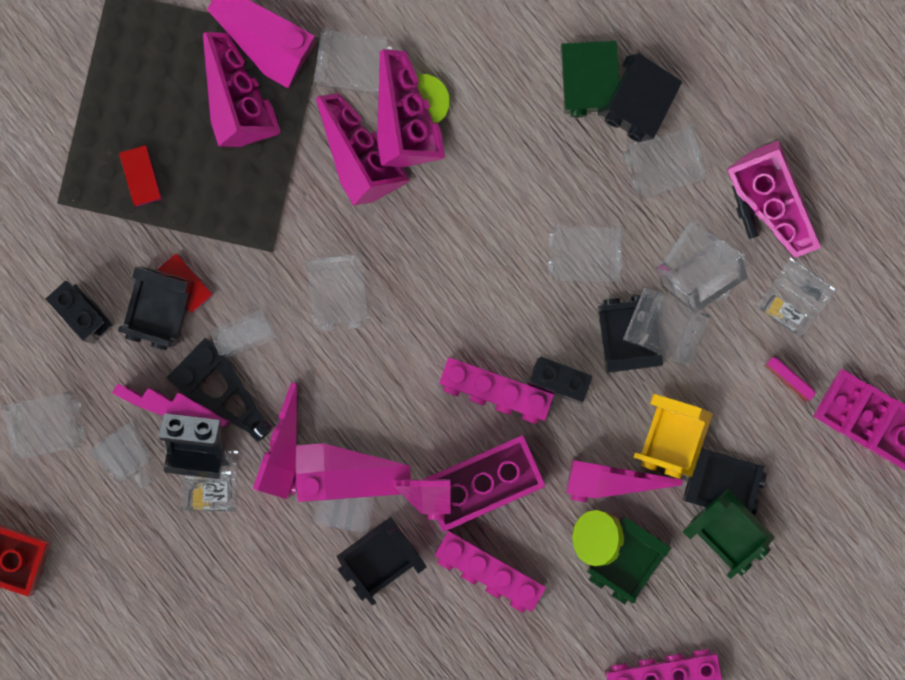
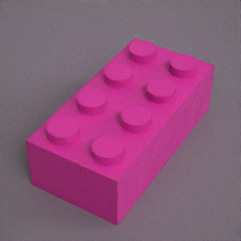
(489, 481)

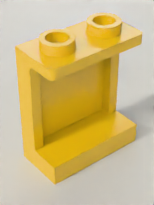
(674, 437)

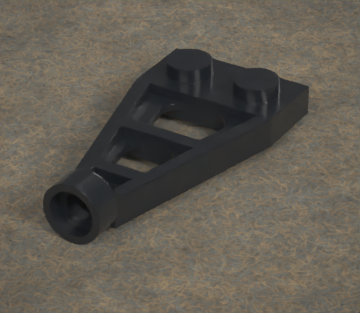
(197, 368)

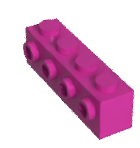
(496, 389)
(489, 570)
(697, 667)

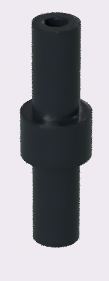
(746, 213)

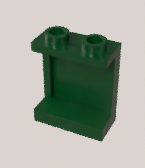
(588, 76)
(731, 533)
(633, 566)

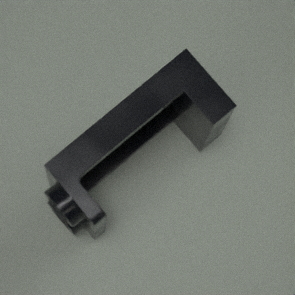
(641, 98)
(156, 307)
(79, 312)
(618, 353)
(560, 380)
(192, 446)
(720, 472)
(378, 560)

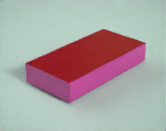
(140, 176)
(177, 267)
(790, 378)

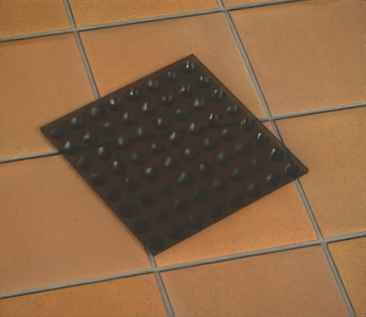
(153, 92)

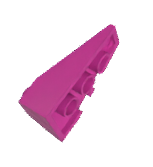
(266, 38)
(235, 105)
(404, 124)
(356, 153)
(771, 190)
(278, 465)
(340, 473)
(602, 481)
(427, 496)

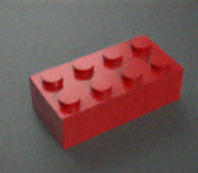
(21, 560)

